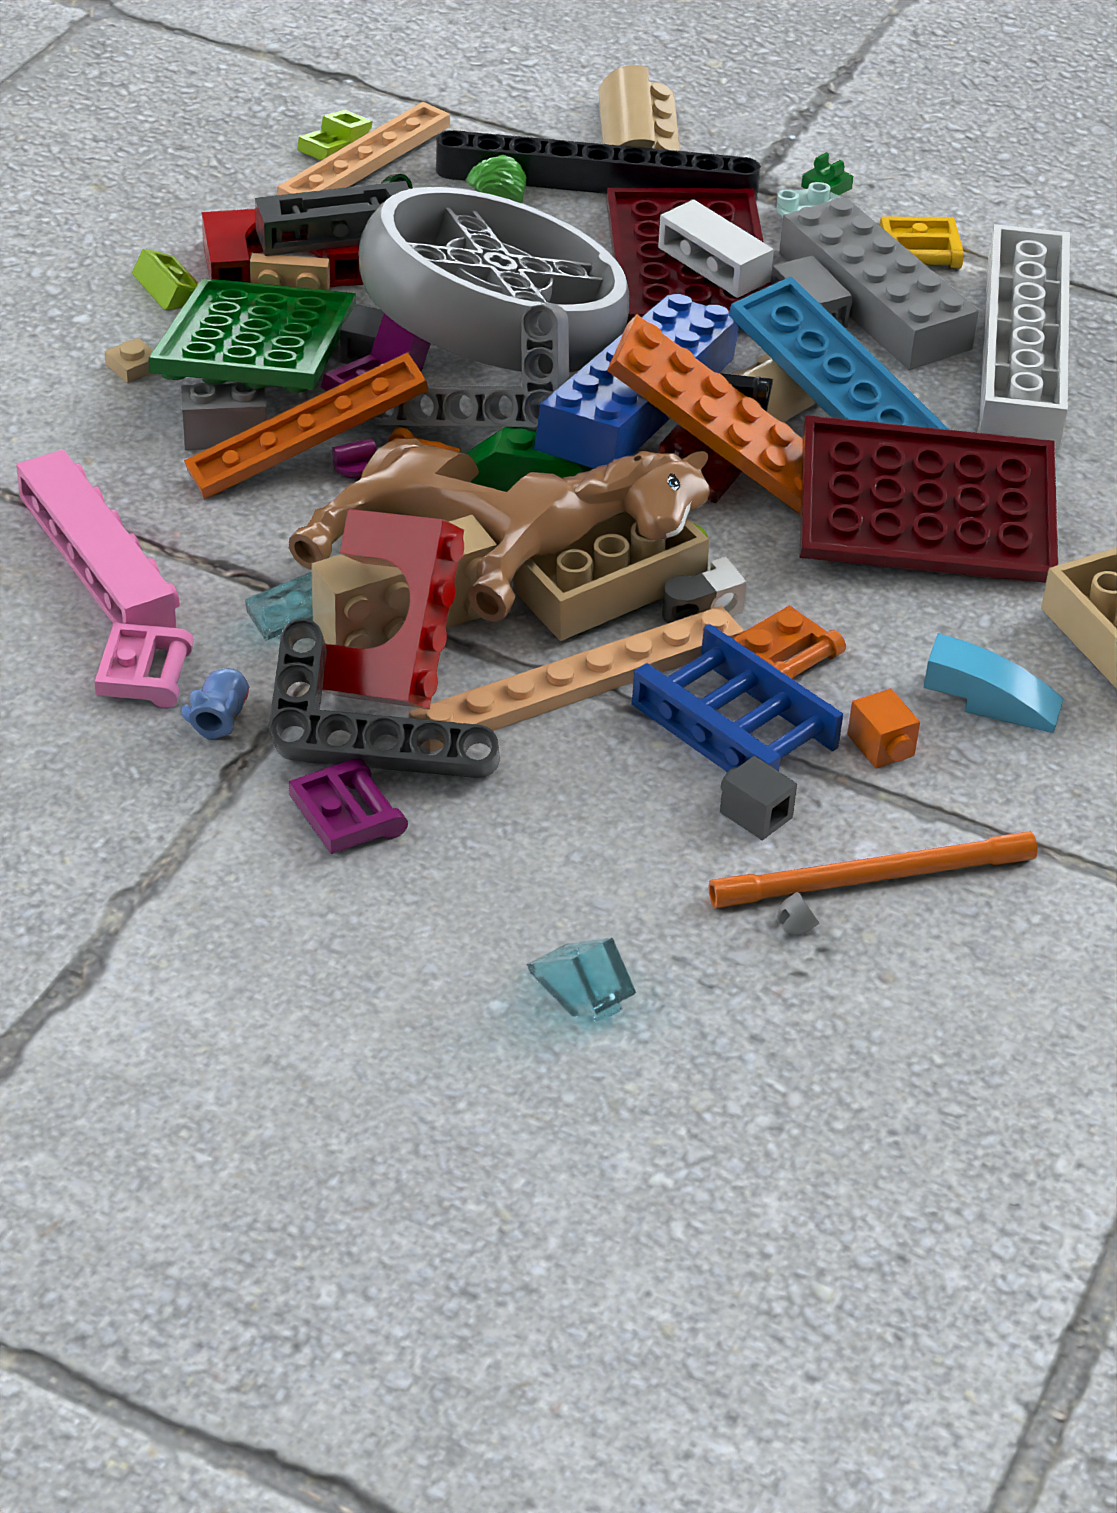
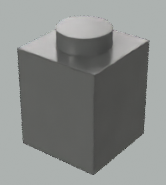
(758, 797)

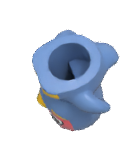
(217, 703)

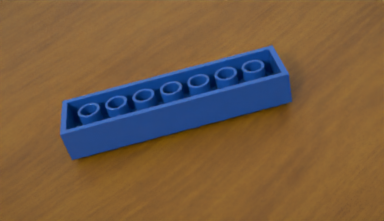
(602, 418)

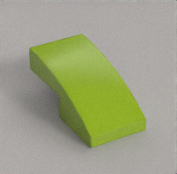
(336, 133)

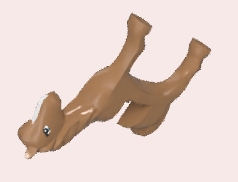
(528, 521)

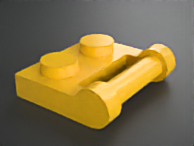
(928, 238)

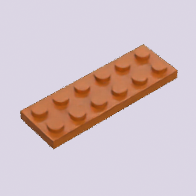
(710, 409)

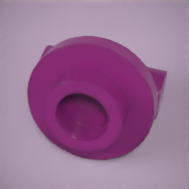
(353, 457)

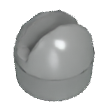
(796, 915)

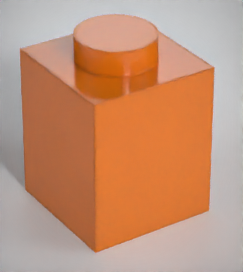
(883, 728)

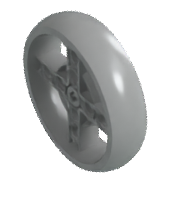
(472, 263)

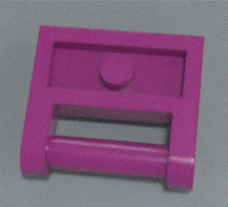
(336, 813)

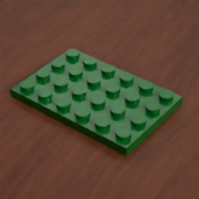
(253, 335)

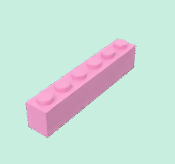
(96, 542)

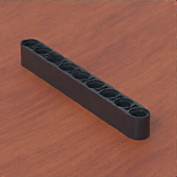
(594, 165)

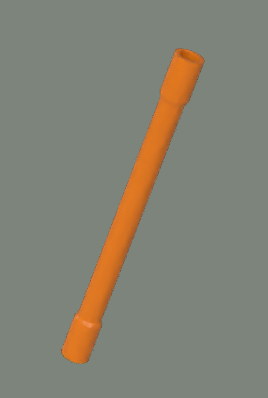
(752, 888)

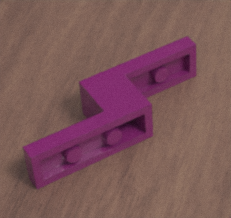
(389, 344)

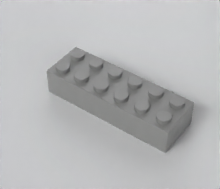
(890, 288)

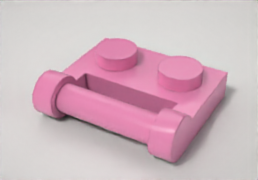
(129, 660)

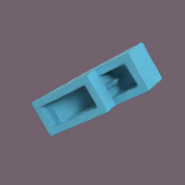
(991, 684)

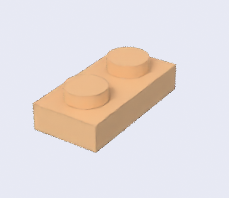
(290, 271)

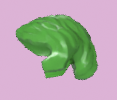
(499, 177)

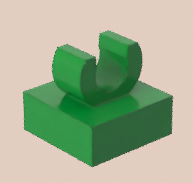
(830, 174)

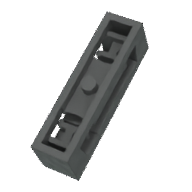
(327, 216)

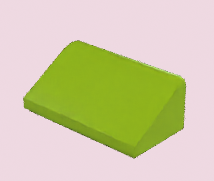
(164, 278)

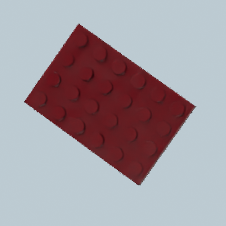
(653, 272)
(928, 499)

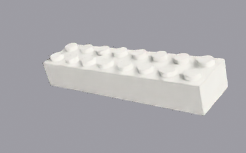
(1026, 334)

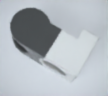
(704, 591)

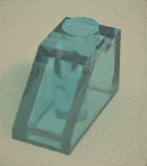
(585, 977)

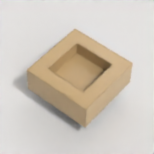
(129, 360)

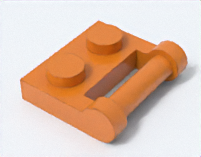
(788, 634)

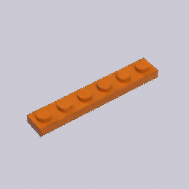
(306, 425)

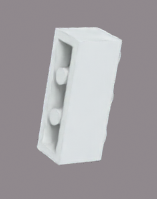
(715, 248)

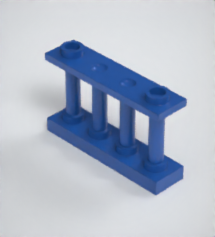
(713, 734)

